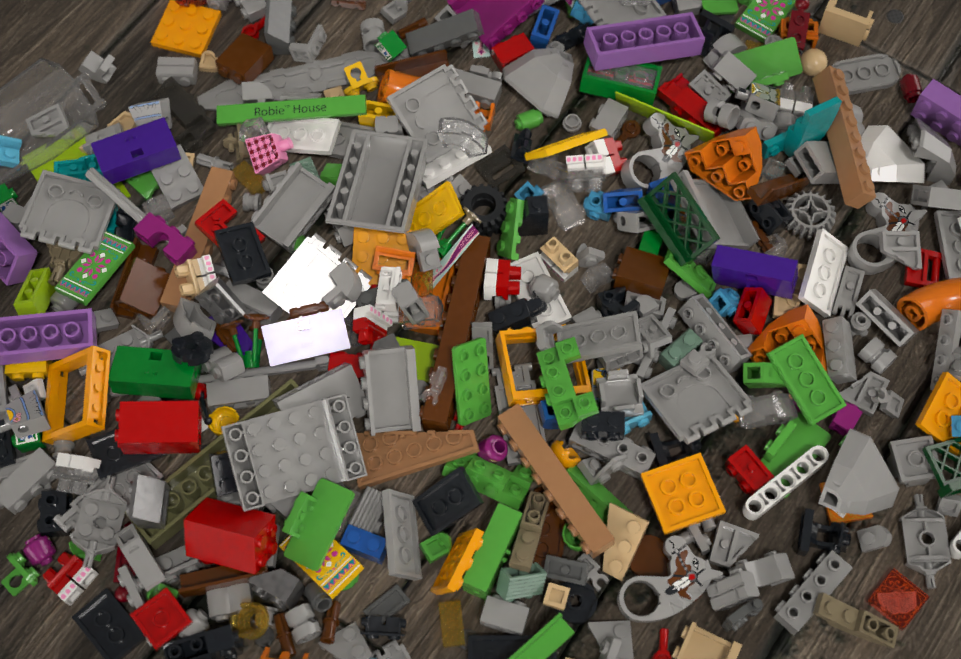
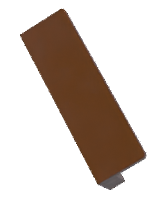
(414, 66)
(776, 189)
(141, 251)
(213, 578)

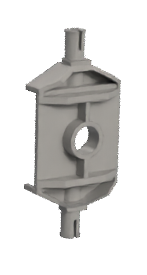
(131, 338)
(99, 505)
(920, 556)

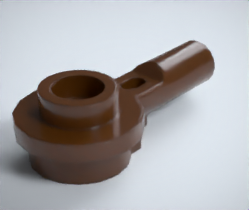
(630, 130)

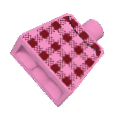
(268, 152)

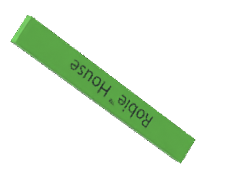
(293, 109)

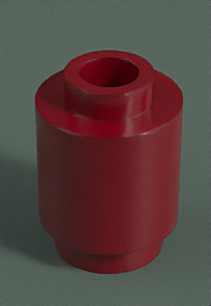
(910, 87)

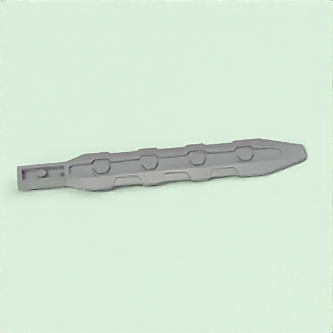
(303, 78)

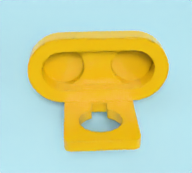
(365, 83)

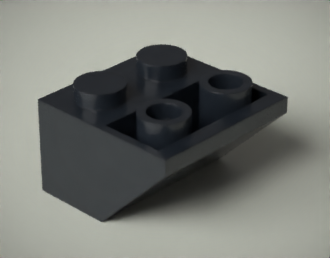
(187, 648)

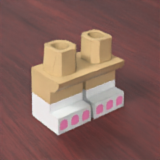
(559, 259)
(198, 275)

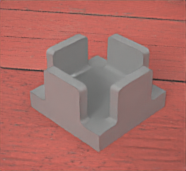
(620, 393)
(909, 461)

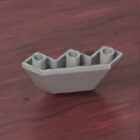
(542, 78)
(931, 146)
(859, 478)

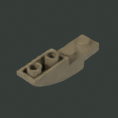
(529, 532)
(855, 621)

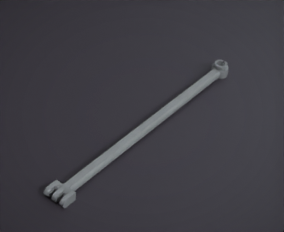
(320, 363)

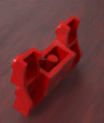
(686, 103)

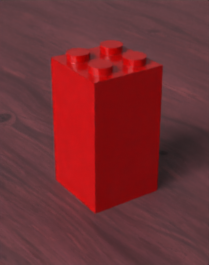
(159, 427)
(229, 536)

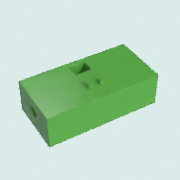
(493, 552)

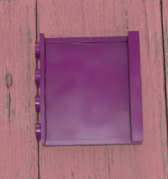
(497, 16)

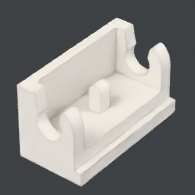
(388, 280)

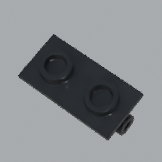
(573, 37)
(521, 145)
(127, 222)
(392, 629)

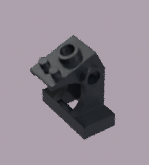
(711, 30)
(610, 302)
(662, 452)
(838, 535)

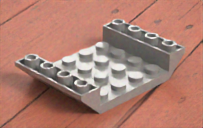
(293, 450)

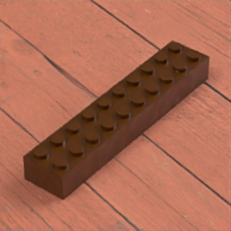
(457, 330)

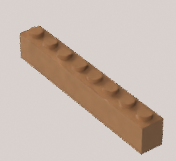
(845, 140)
(218, 186)
(555, 481)

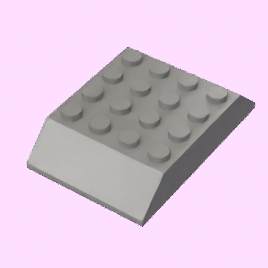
(379, 181)

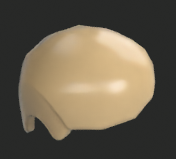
(813, 61)

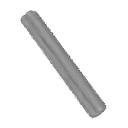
(112, 192)

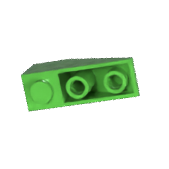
(761, 375)

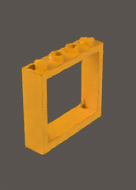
(94, 396)
(531, 397)

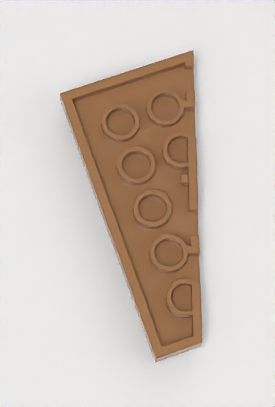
(406, 452)

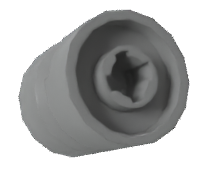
(370, 30)
(722, 113)
(877, 355)
(303, 624)

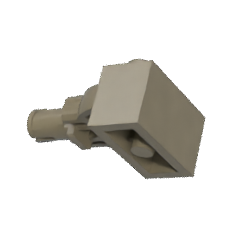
(61, 261)

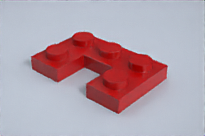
(217, 218)

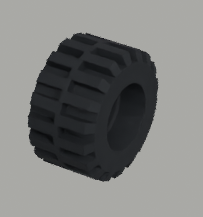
(488, 197)

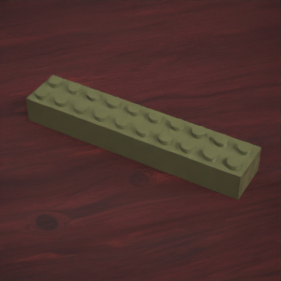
(194, 479)

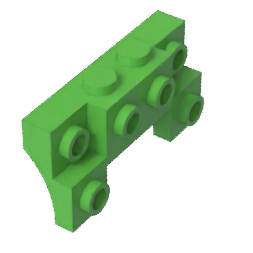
(561, 394)
(494, 480)

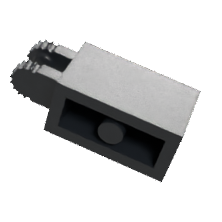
(517, 314)

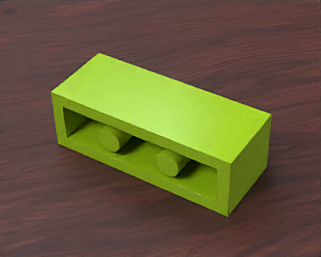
(34, 293)

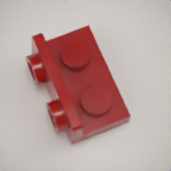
(748, 470)

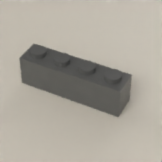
(445, 33)

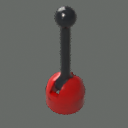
(201, 396)

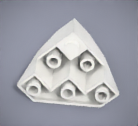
(890, 157)

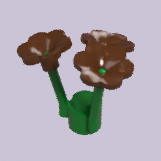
(251, 358)

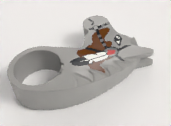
(667, 154)
(889, 217)
(685, 582)

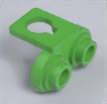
(30, 575)

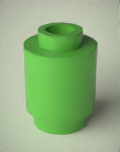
(529, 119)

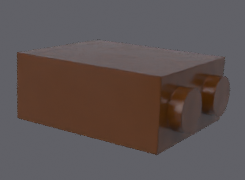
(244, 59)
(641, 272)
(141, 288)

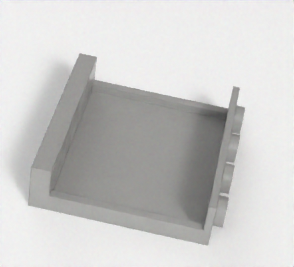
(723, 213)

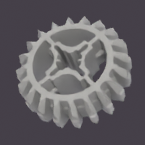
(818, 210)

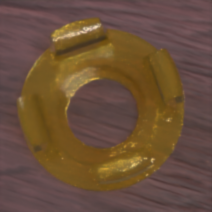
(242, 620)

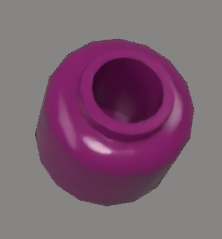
(493, 449)
(39, 550)

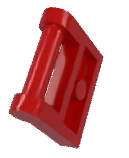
(918, 278)

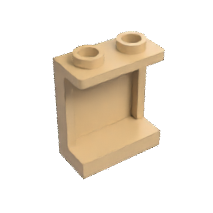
(845, 25)
(704, 645)

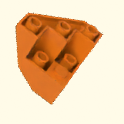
(729, 162)
(787, 327)

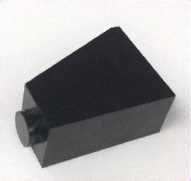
(535, 216)

